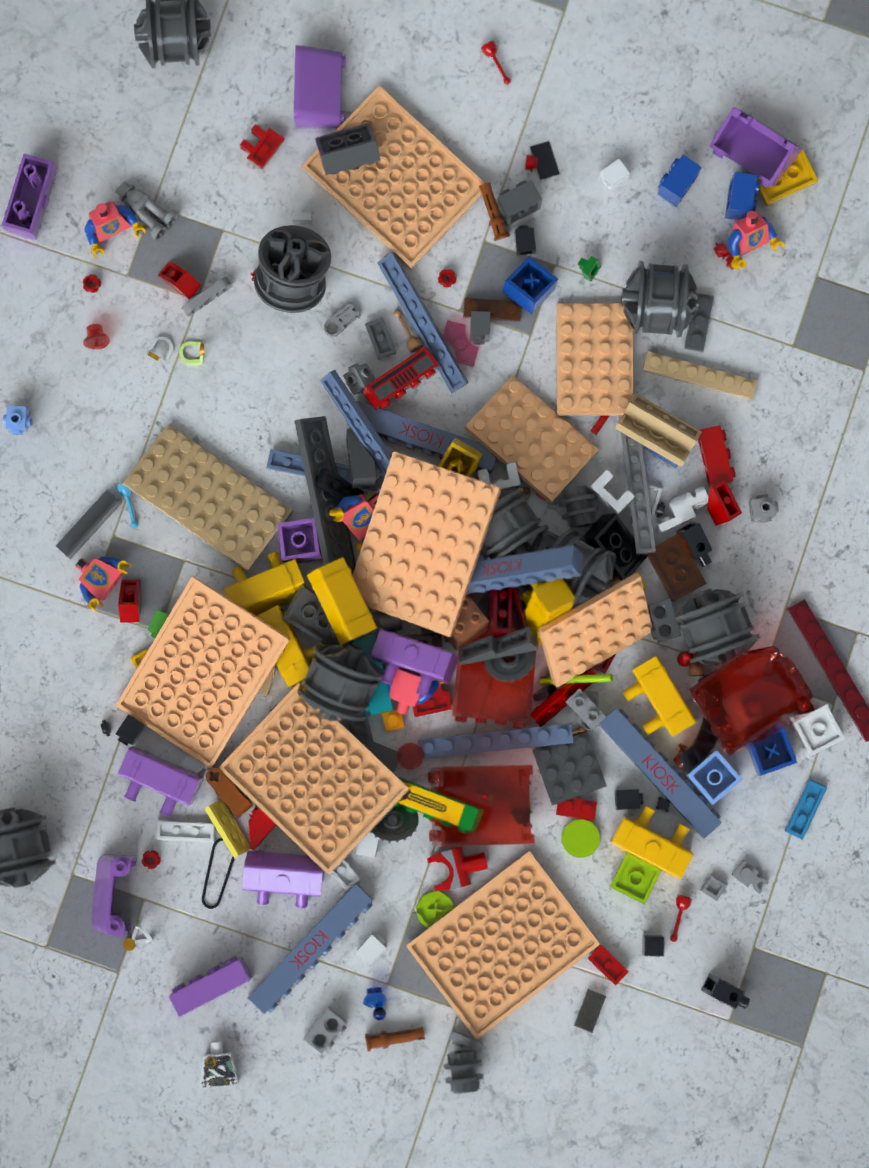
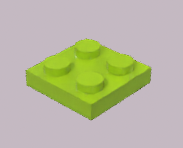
(635, 878)

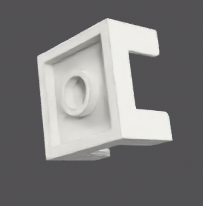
(513, 479)
(606, 498)
(818, 730)

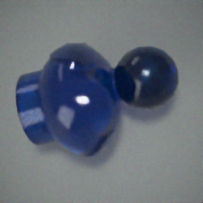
(376, 1000)

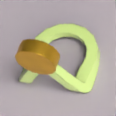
(194, 361)

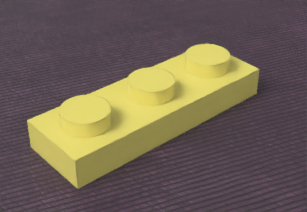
(227, 828)

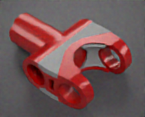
(459, 867)

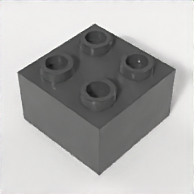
(519, 202)

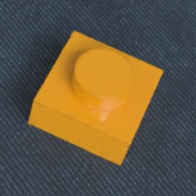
(392, 720)

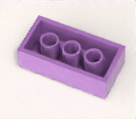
(206, 988)

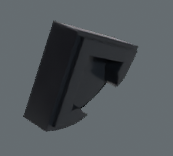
(544, 692)

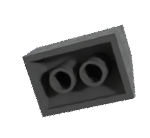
(347, 149)

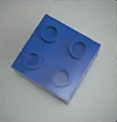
(679, 180)
(741, 195)
(530, 285)
(772, 753)

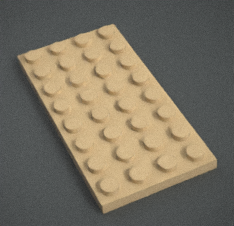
(207, 497)

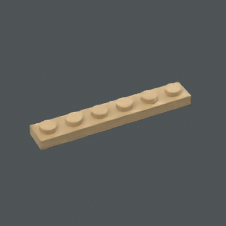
(700, 375)

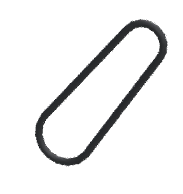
(207, 877)

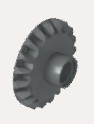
(502, 670)
(396, 825)

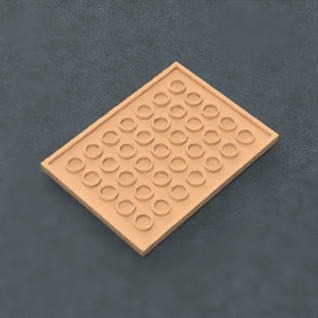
(412, 190)
(424, 542)
(202, 672)
(313, 780)
(502, 945)

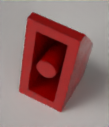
(179, 280)
(722, 504)
(130, 601)
(259, 827)

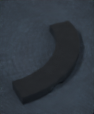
(700, 747)

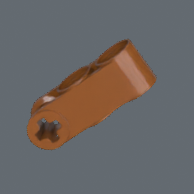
(229, 793)

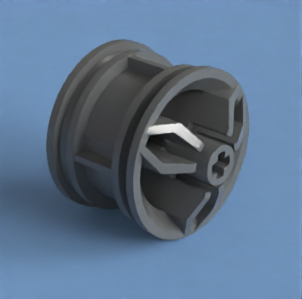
(172, 31)
(297, 253)
(660, 299)
(512, 527)
(595, 571)
(716, 626)
(340, 682)
(23, 847)

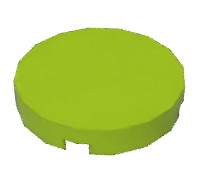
(580, 838)
(433, 907)

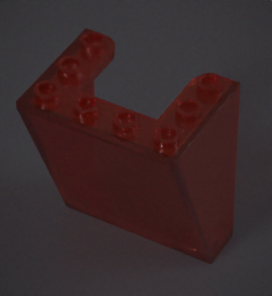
(485, 698)
(497, 790)

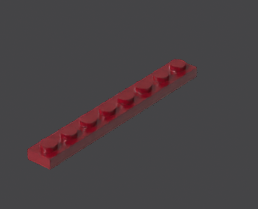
(832, 666)

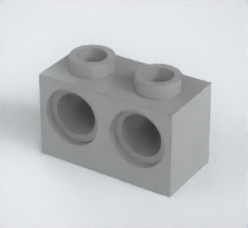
(585, 709)
(321, 1027)

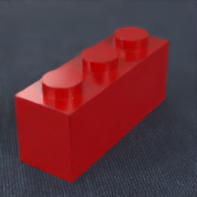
(715, 455)

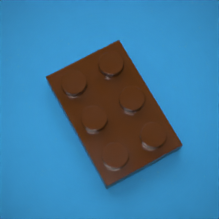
(676, 568)

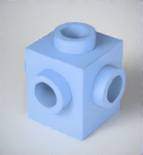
(15, 413)

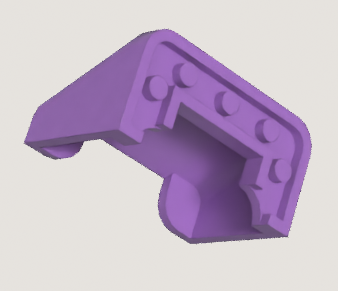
(318, 88)
(754, 147)
(106, 871)

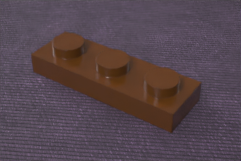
(498, 309)

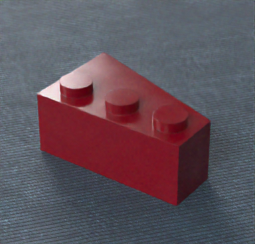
(505, 612)

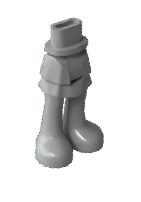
(139, 201)

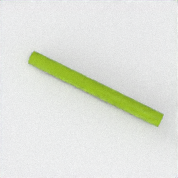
(581, 679)

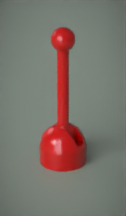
(490, 50)
(682, 661)
(682, 903)

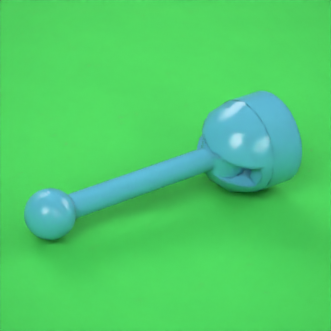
(124, 491)

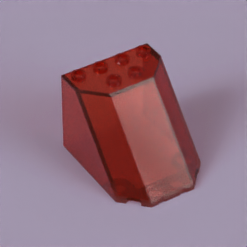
(752, 698)

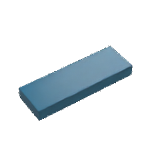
(805, 809)

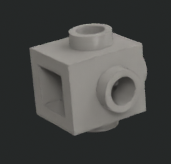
(358, 377)
(759, 513)

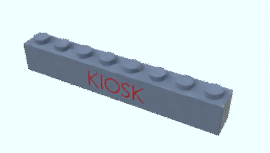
(420, 436)
(526, 569)
(661, 775)
(310, 948)

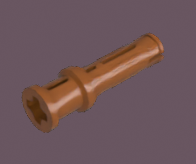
(496, 220)
(385, 1039)

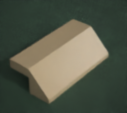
(658, 430)

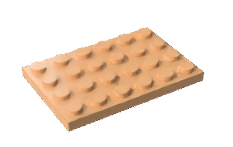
(593, 359)
(527, 431)
(596, 630)

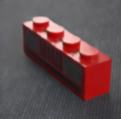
(400, 378)

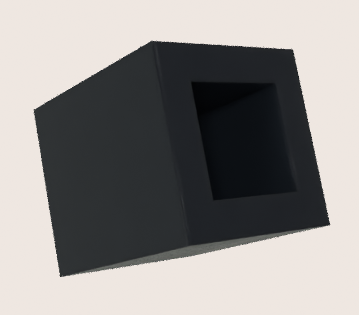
(525, 240)
(130, 730)
(628, 799)
(653, 945)

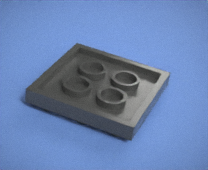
(569, 769)

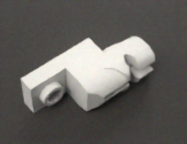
(683, 509)

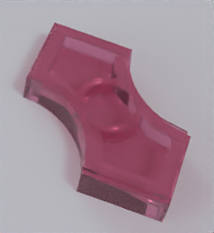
(465, 351)

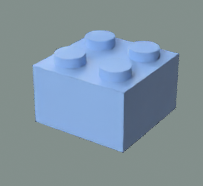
(713, 777)

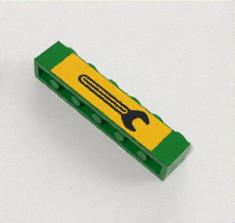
(440, 806)

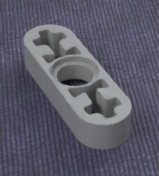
(207, 296)

